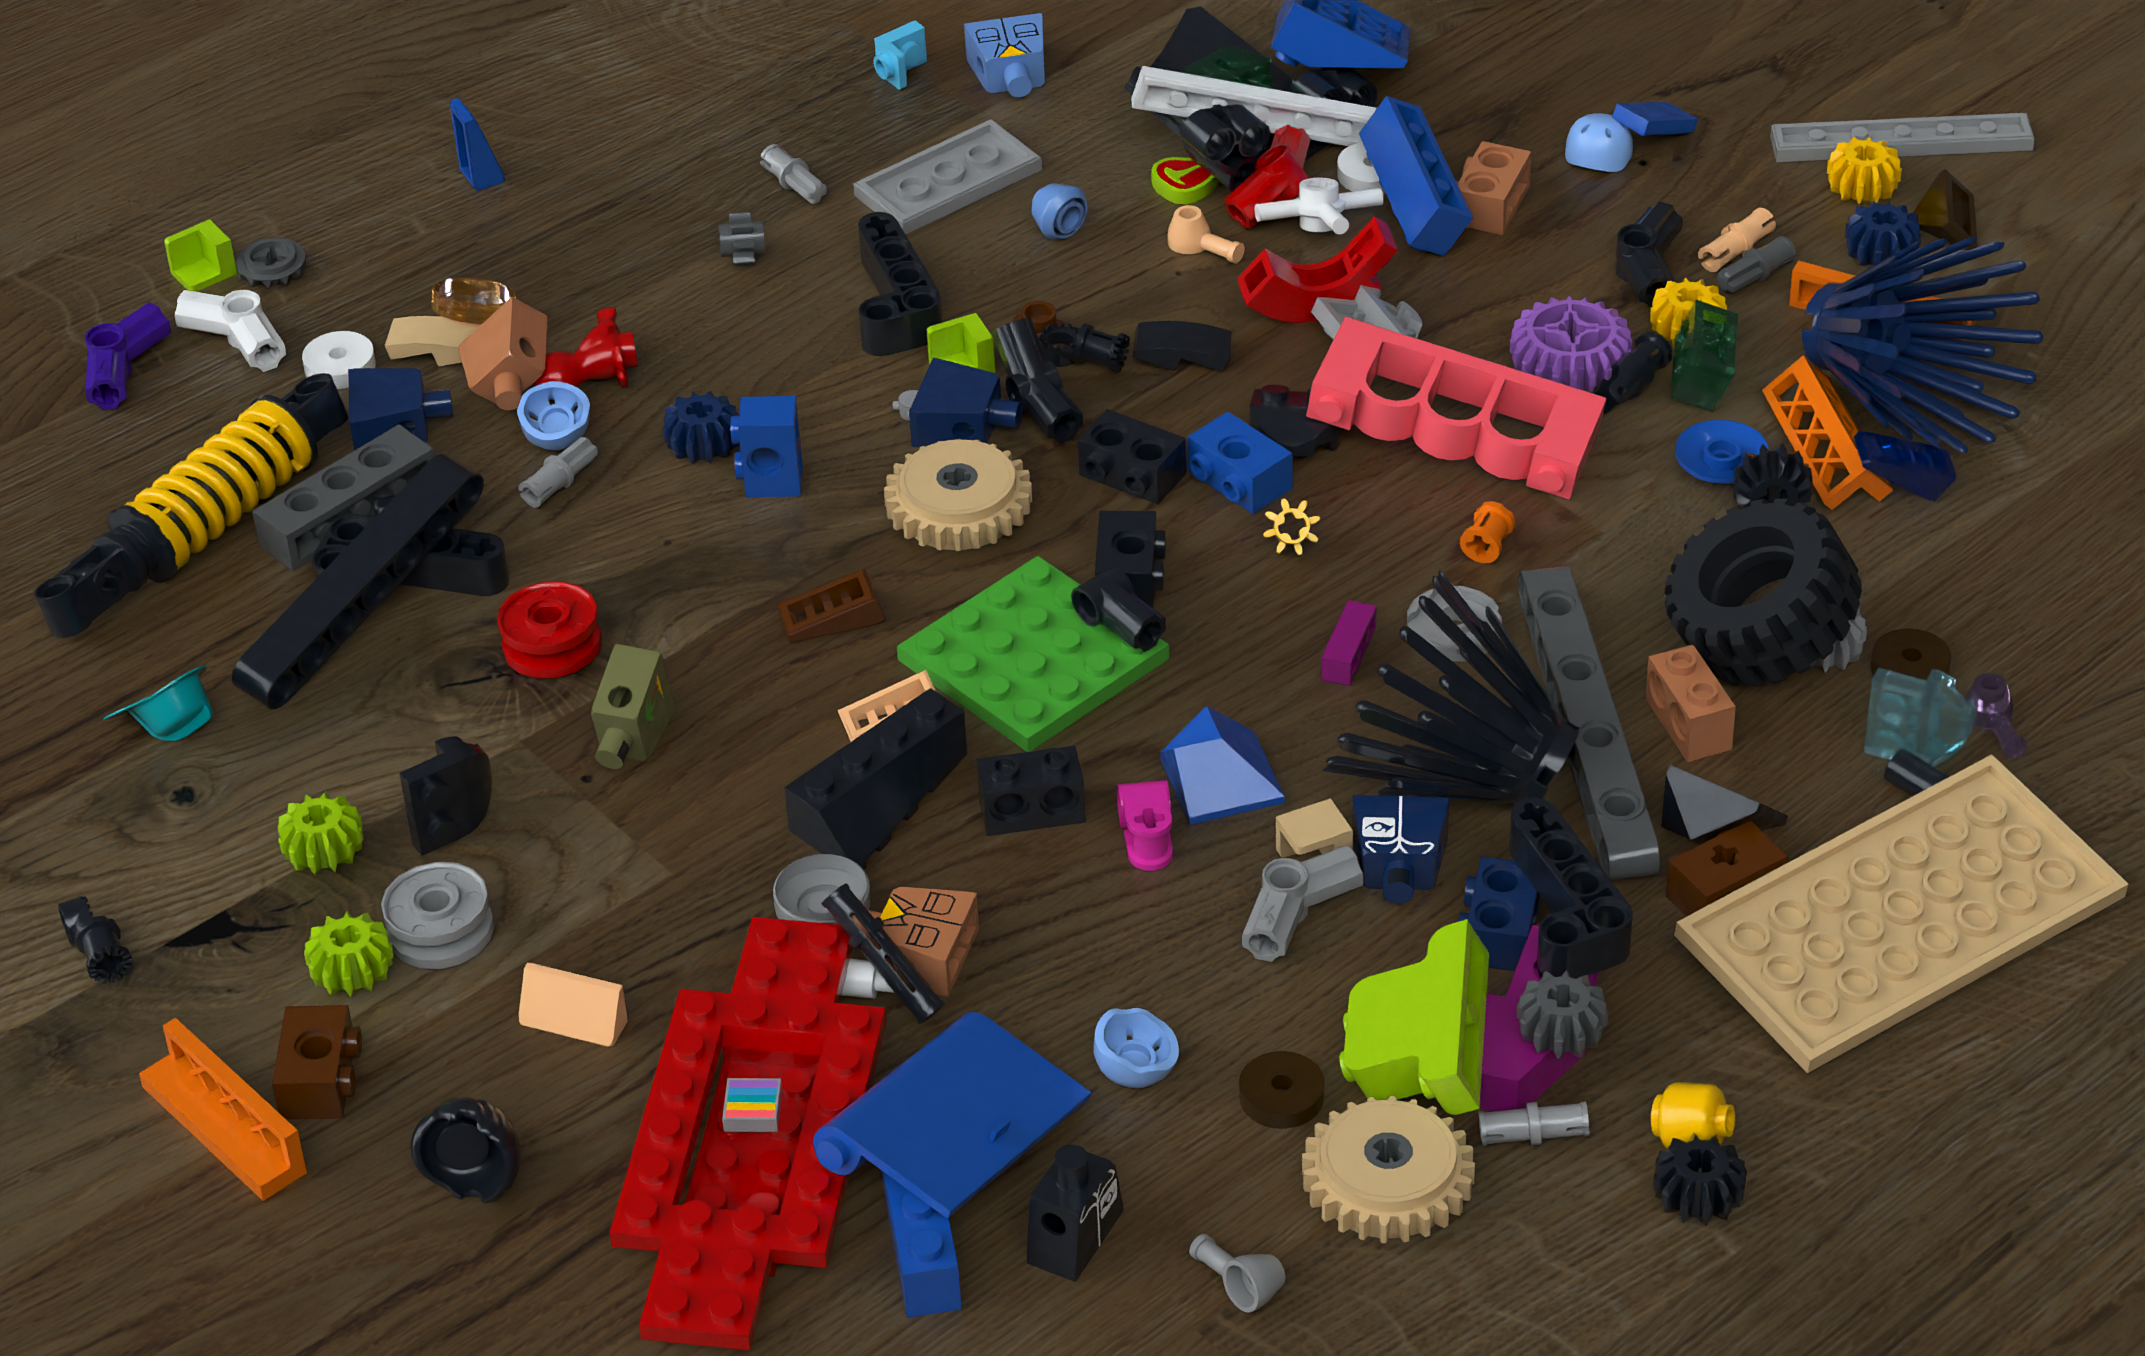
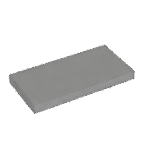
(948, 176)

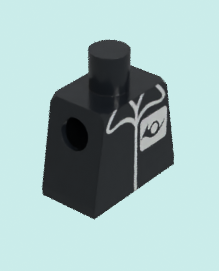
(1077, 1194)

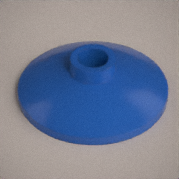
(1715, 448)

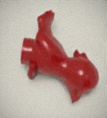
(600, 355)

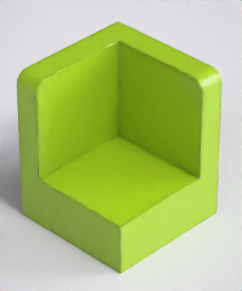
(200, 256)
(962, 342)

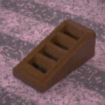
(847, 604)

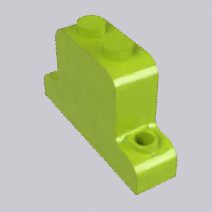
(1422, 1025)

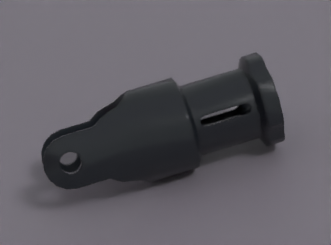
(1635, 369)

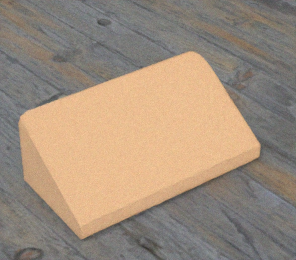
(572, 1005)

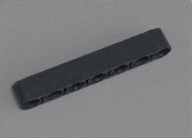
(357, 581)

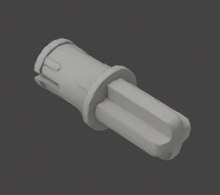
(792, 173)
(557, 472)

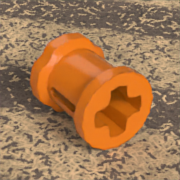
(1492, 532)

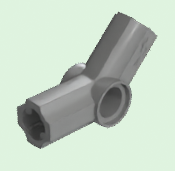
(1289, 891)

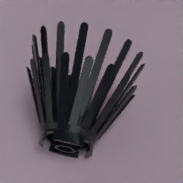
(1501, 755)

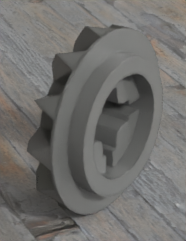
(255, 261)

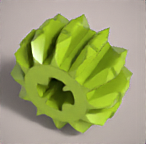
(320, 833)
(348, 953)

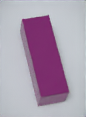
(1348, 643)

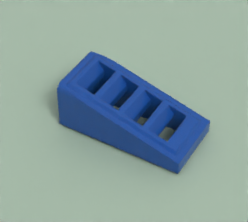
(473, 151)

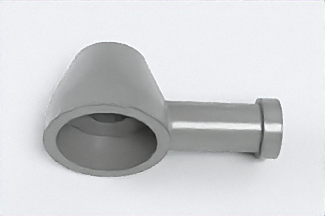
(1248, 1279)

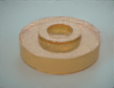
(469, 299)

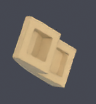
(427, 335)

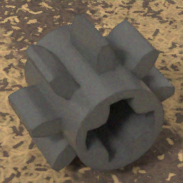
(741, 238)

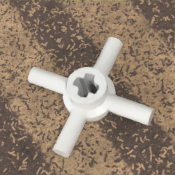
(1320, 205)

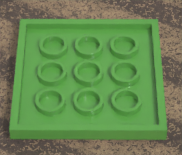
(1026, 656)

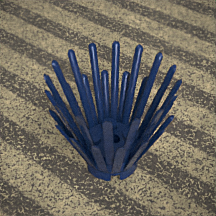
(1870, 329)

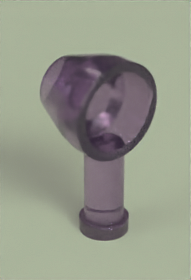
(1995, 711)

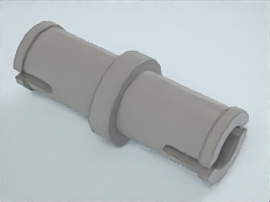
(1533, 1123)

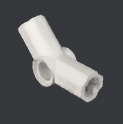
(238, 318)

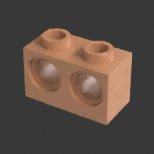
(1495, 185)
(1690, 703)

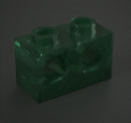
(1704, 355)

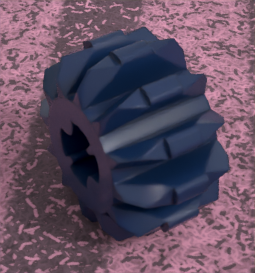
(1880, 232)
(699, 427)

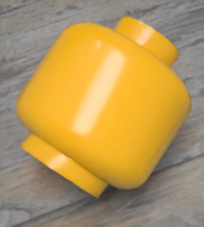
(1691, 1109)

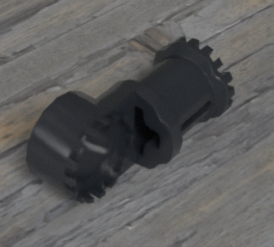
(1084, 345)
(95, 938)

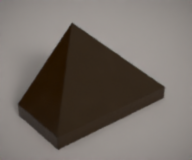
(1948, 210)

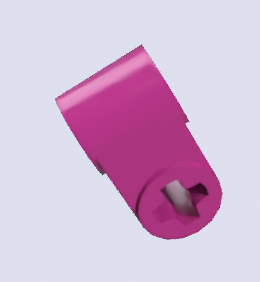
(1146, 823)

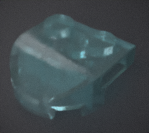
(1917, 716)

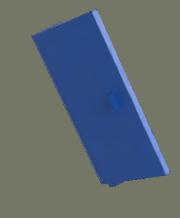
(952, 1114)

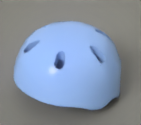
(1599, 143)
(556, 423)
(1134, 1061)

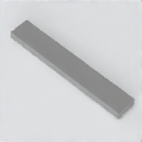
(1907, 135)

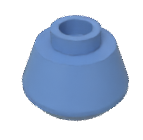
(1059, 210)

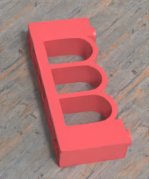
(1548, 461)

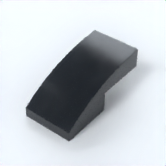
(1169, 341)

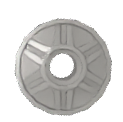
(437, 915)

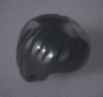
(467, 1149)

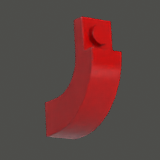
(1291, 289)

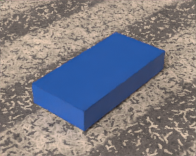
(1654, 118)

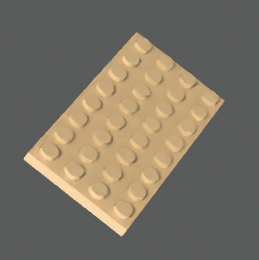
(1899, 912)

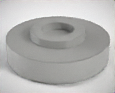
(810, 880)

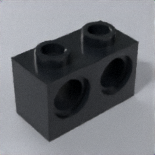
(1132, 456)
(1031, 790)

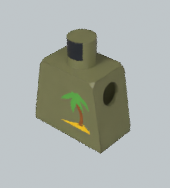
(631, 706)

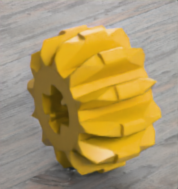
(1864, 170)
(1675, 301)

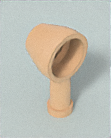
(1191, 235)

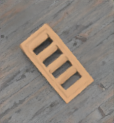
(883, 702)

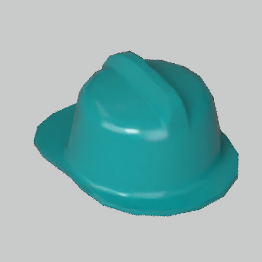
(174, 709)

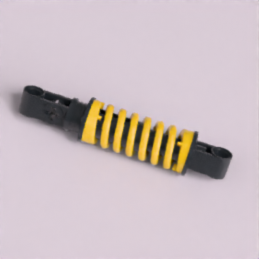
(194, 502)

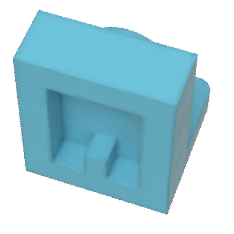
(900, 52)

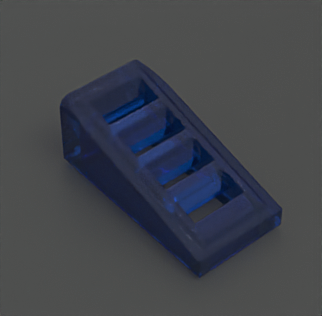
(1907, 463)

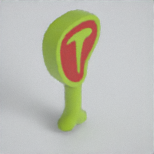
(1181, 180)

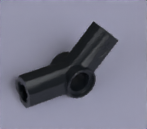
(1641, 249)
(1036, 381)

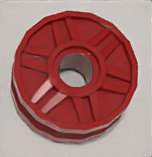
(549, 629)

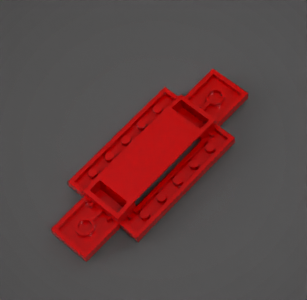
(751, 1193)

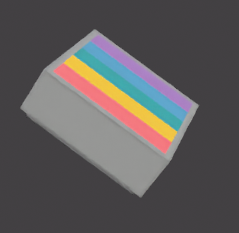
(752, 1105)

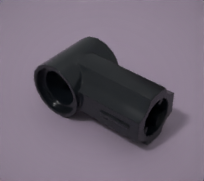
(1113, 602)

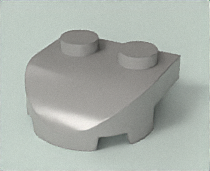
(1368, 309)

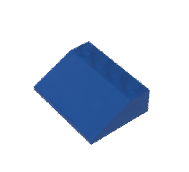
(1339, 35)

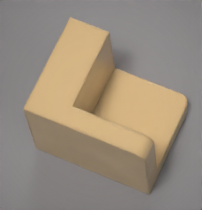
(1312, 828)

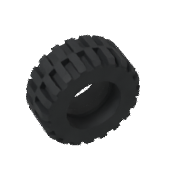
(1790, 623)

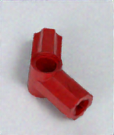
(1276, 176)

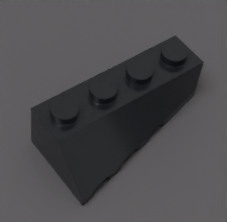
(877, 779)

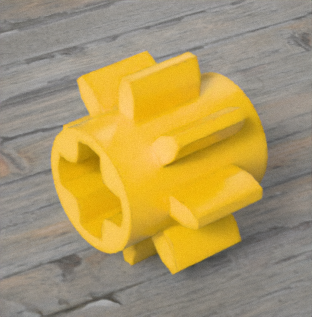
(1297, 514)

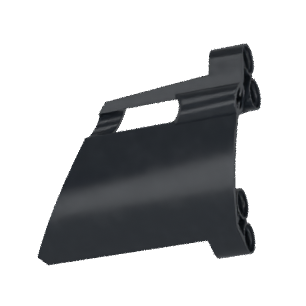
(1230, 137)

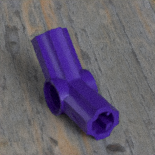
(113, 348)

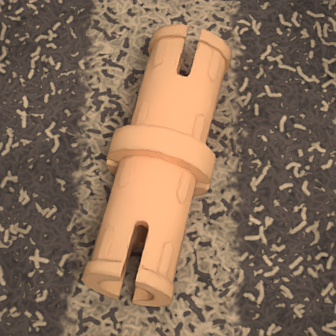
(1736, 239)

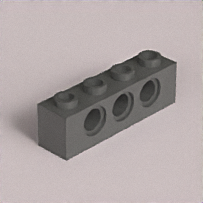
(298, 518)

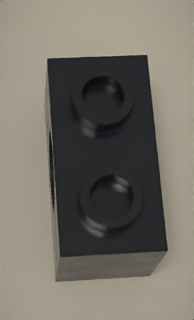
(1132, 545)

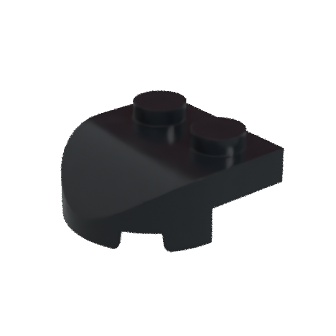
(1283, 419)
(447, 794)

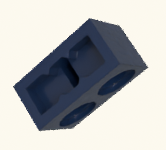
(1501, 910)

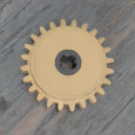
(958, 494)
(1388, 1169)

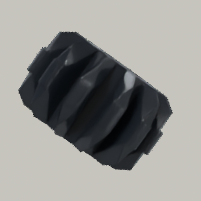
(1772, 476)
(1699, 1178)

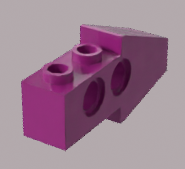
(1511, 1067)

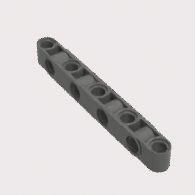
(1600, 754)

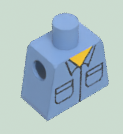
(1007, 53)

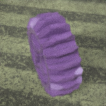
(1570, 342)

